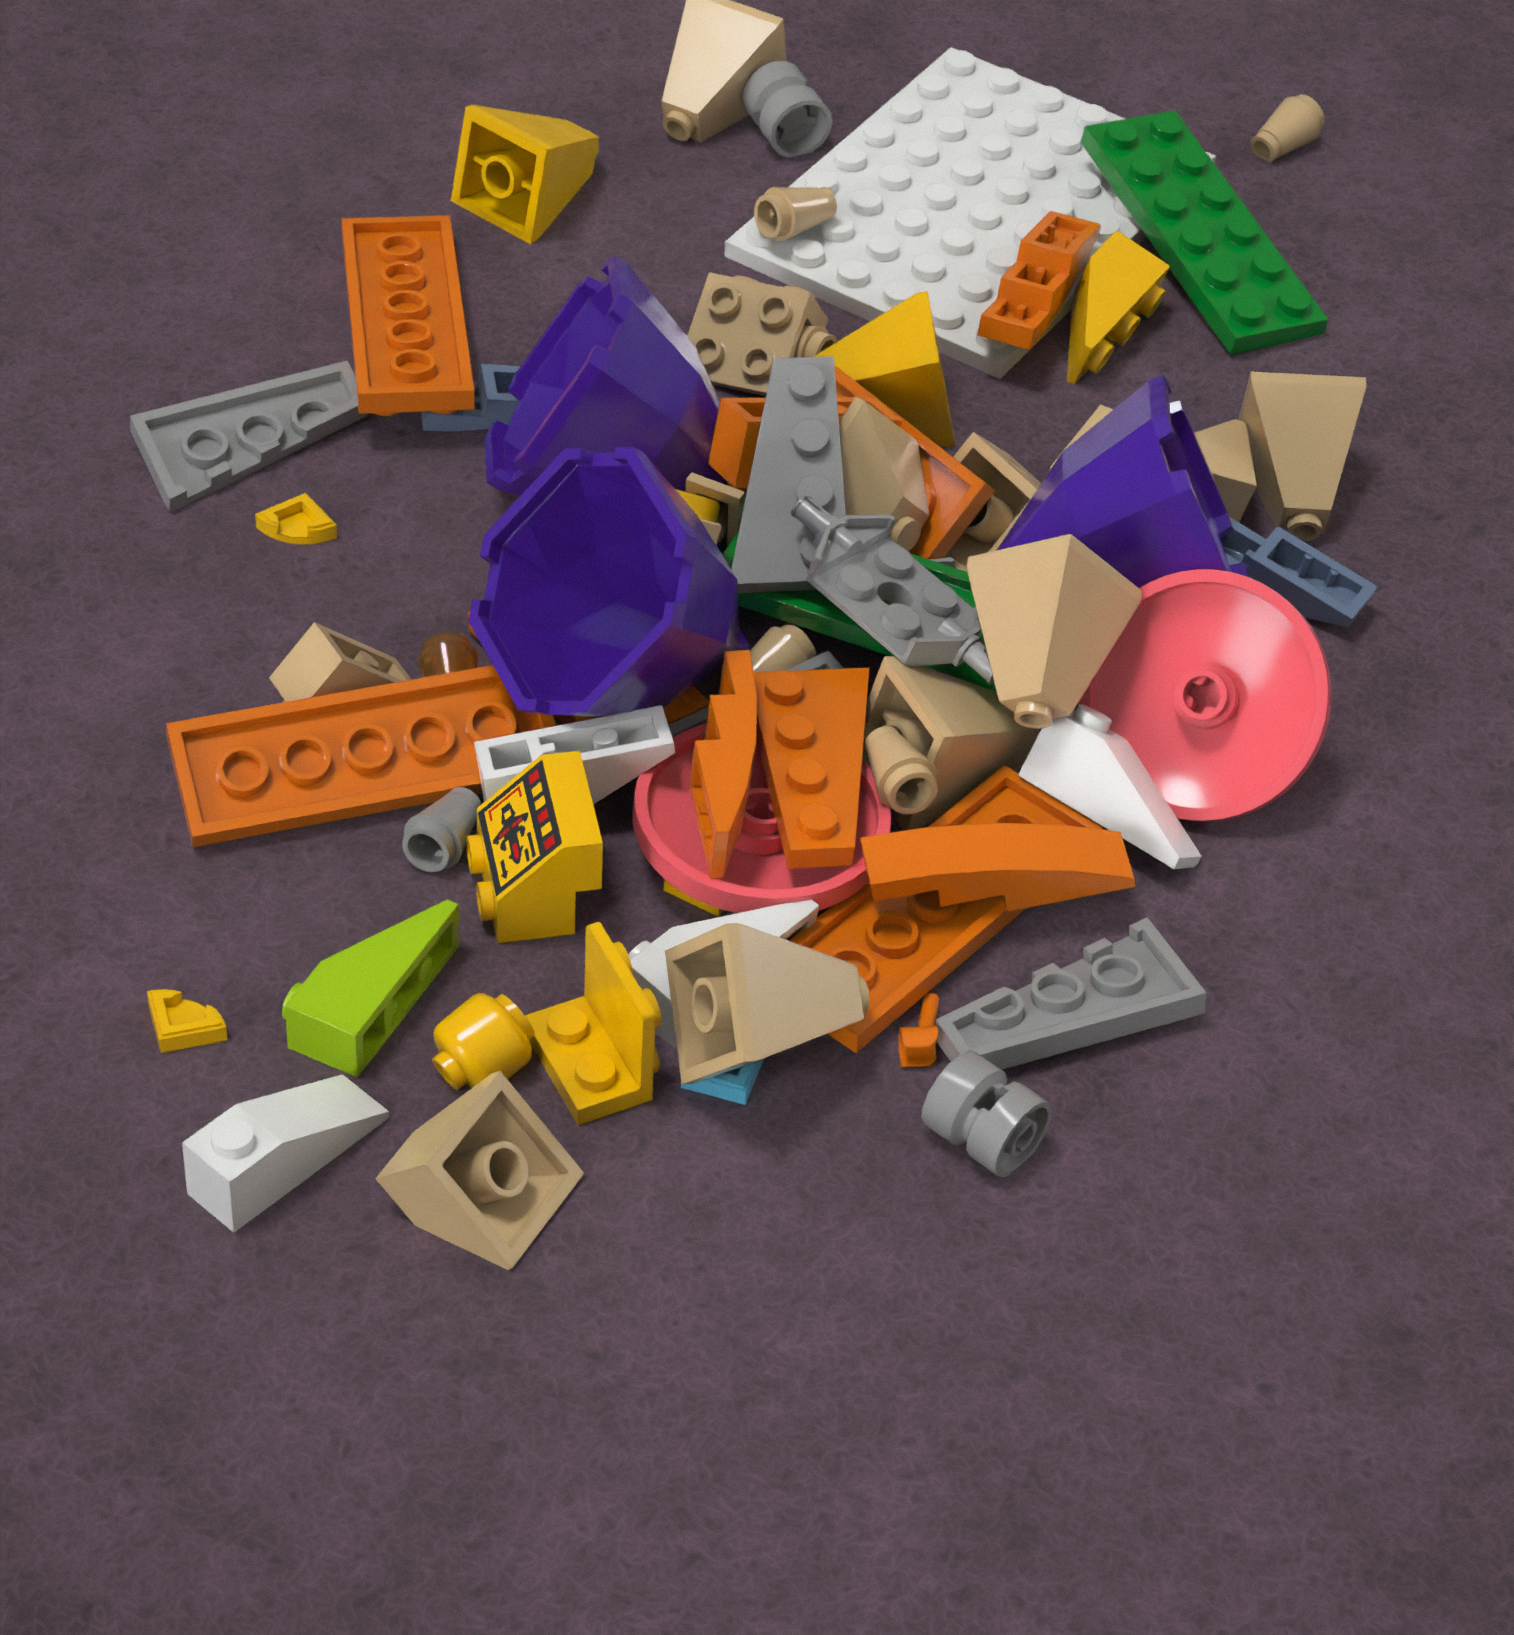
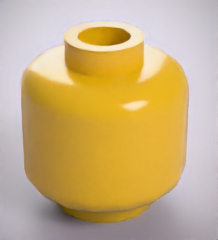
(481, 1040)

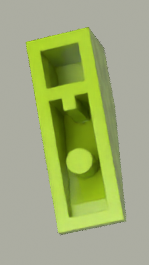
(367, 990)

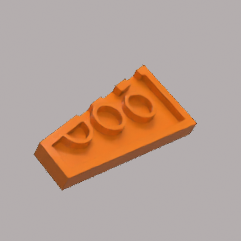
(813, 759)

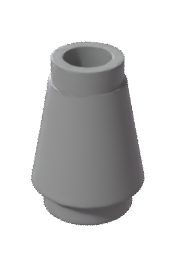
(441, 830)

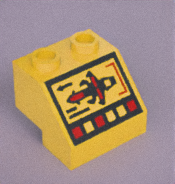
(536, 849)

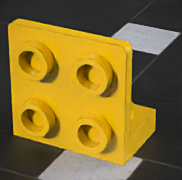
(604, 1042)

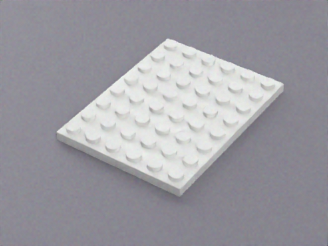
(942, 197)

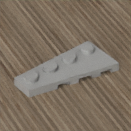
(236, 432)
(792, 458)
(1091, 1001)

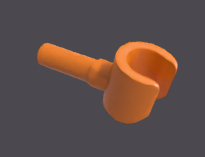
(918, 1043)

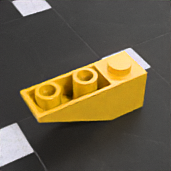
(1108, 299)

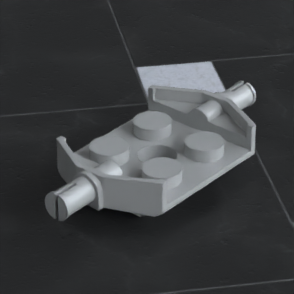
(862, 566)

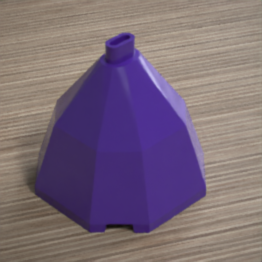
(604, 379)
(1135, 493)
(603, 590)

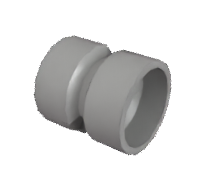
(786, 109)
(979, 1108)

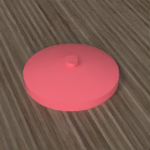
(1216, 692)
(757, 869)

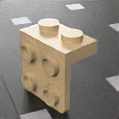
(746, 326)

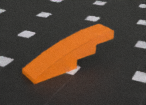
(1039, 279)
(725, 762)
(987, 860)

